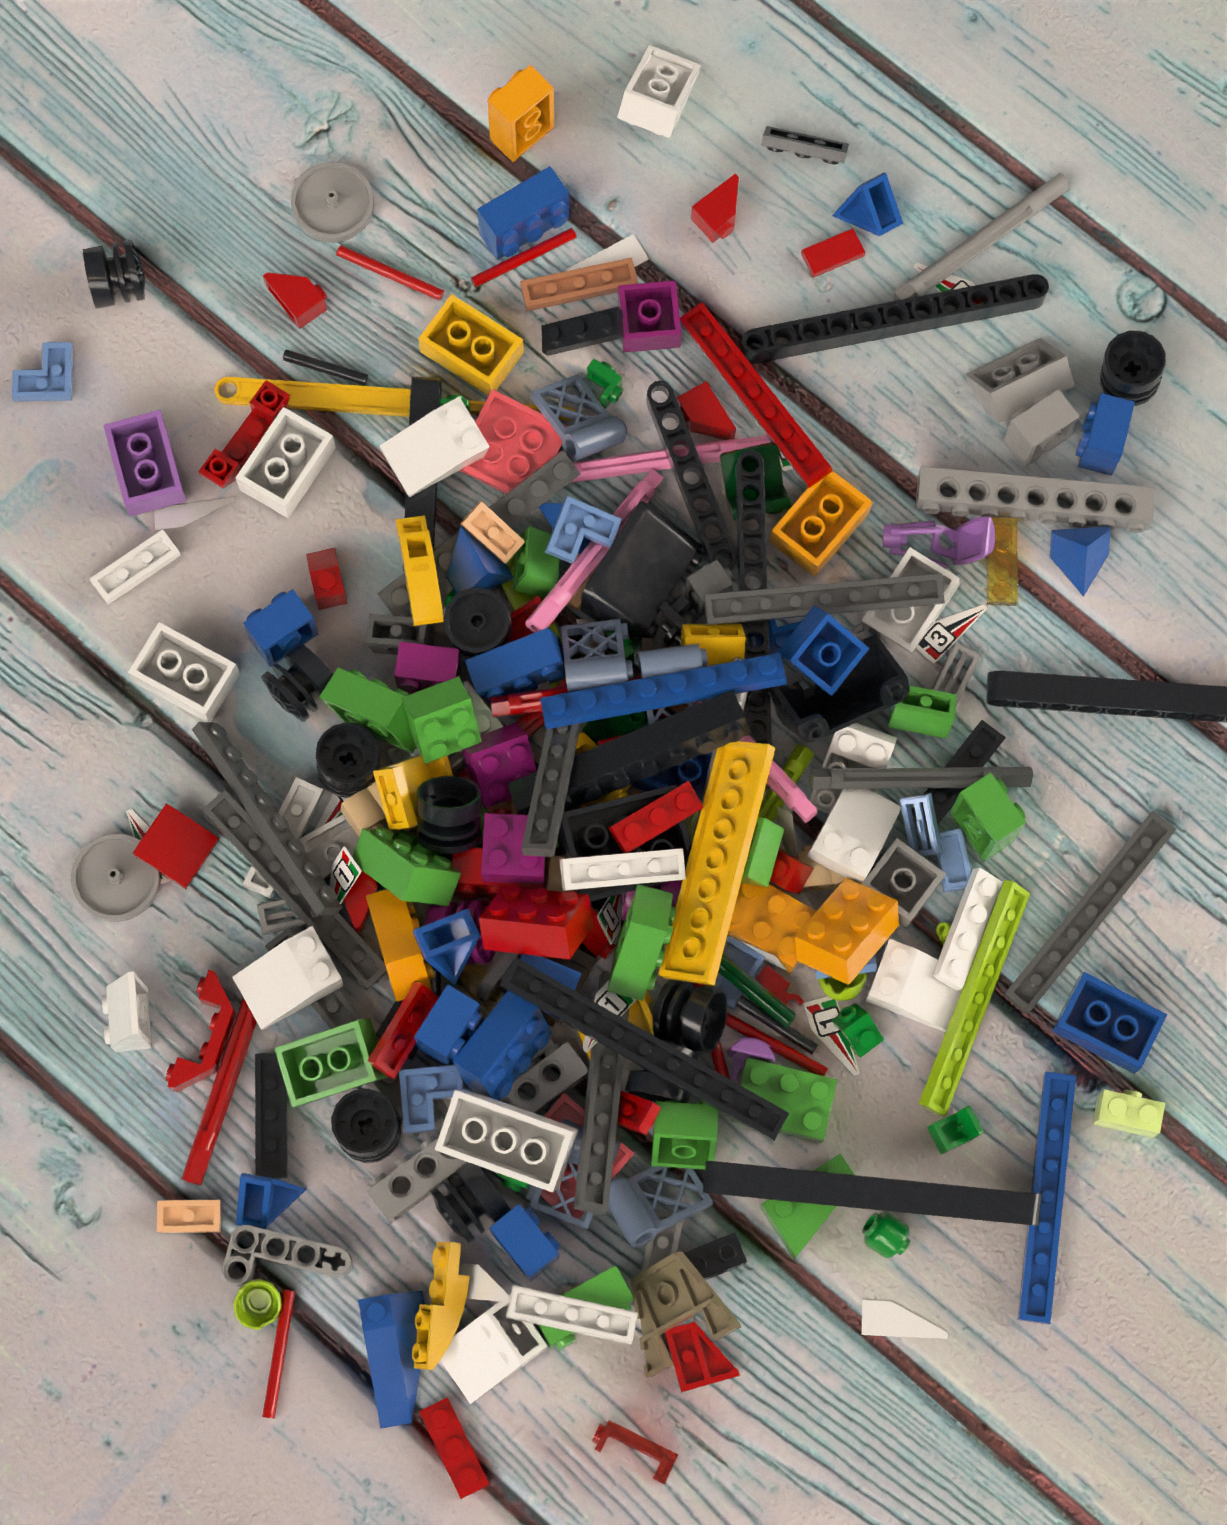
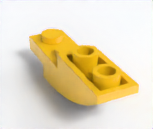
(419, 570)
(439, 1321)

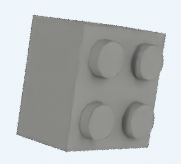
(1040, 427)
(906, 878)

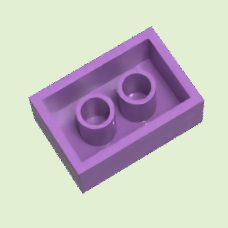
(144, 463)

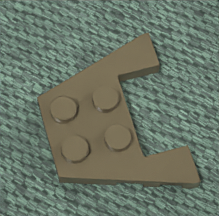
(669, 1295)

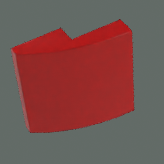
(175, 846)

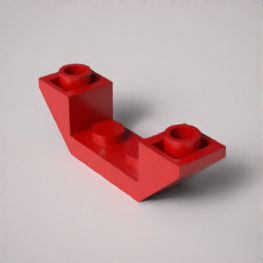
(225, 465)
(185, 1072)

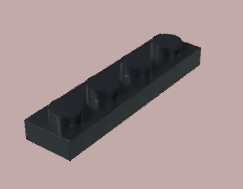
(973, 753)
(270, 1118)

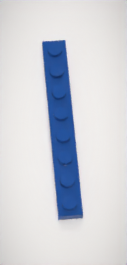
(662, 691)
(1048, 1180)

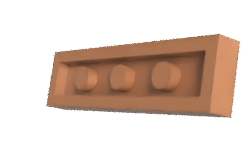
(577, 284)

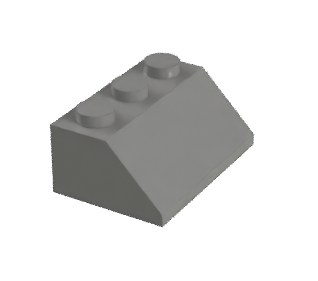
(1020, 379)

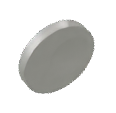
(332, 202)
(112, 880)

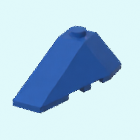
(389, 1342)

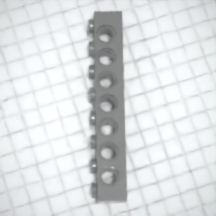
(1019, 488)
(396, 1205)

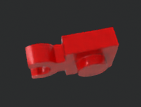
(777, 985)

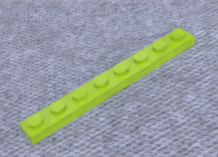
(974, 998)

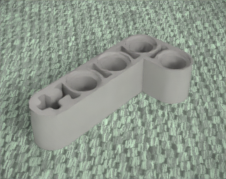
(289, 1257)

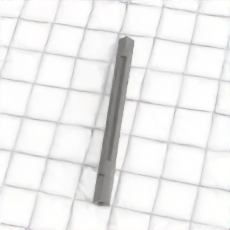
(983, 238)

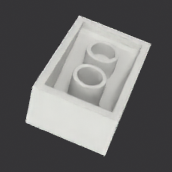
(658, 91)
(435, 447)
(910, 624)
(854, 833)
(288, 978)
(908, 988)
(127, 1014)

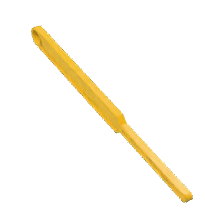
(336, 397)

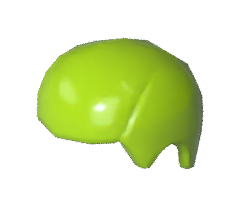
(840, 991)
(257, 1304)

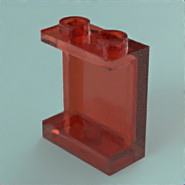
(663, 1455)

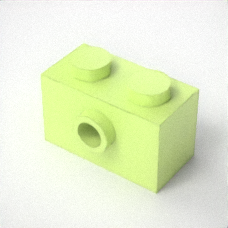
(1129, 1113)

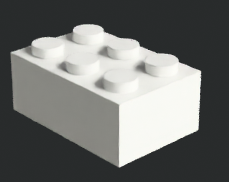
(285, 462)
(184, 672)

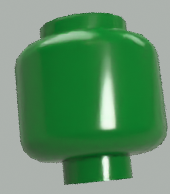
(886, 1234)

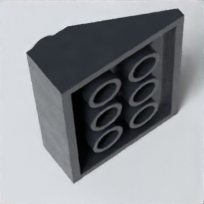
(586, 834)

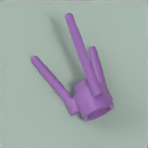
(896, 536)

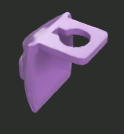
(971, 541)
(748, 1048)

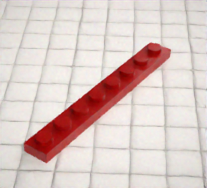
(756, 395)

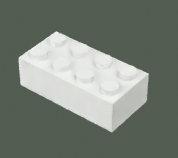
(506, 1139)

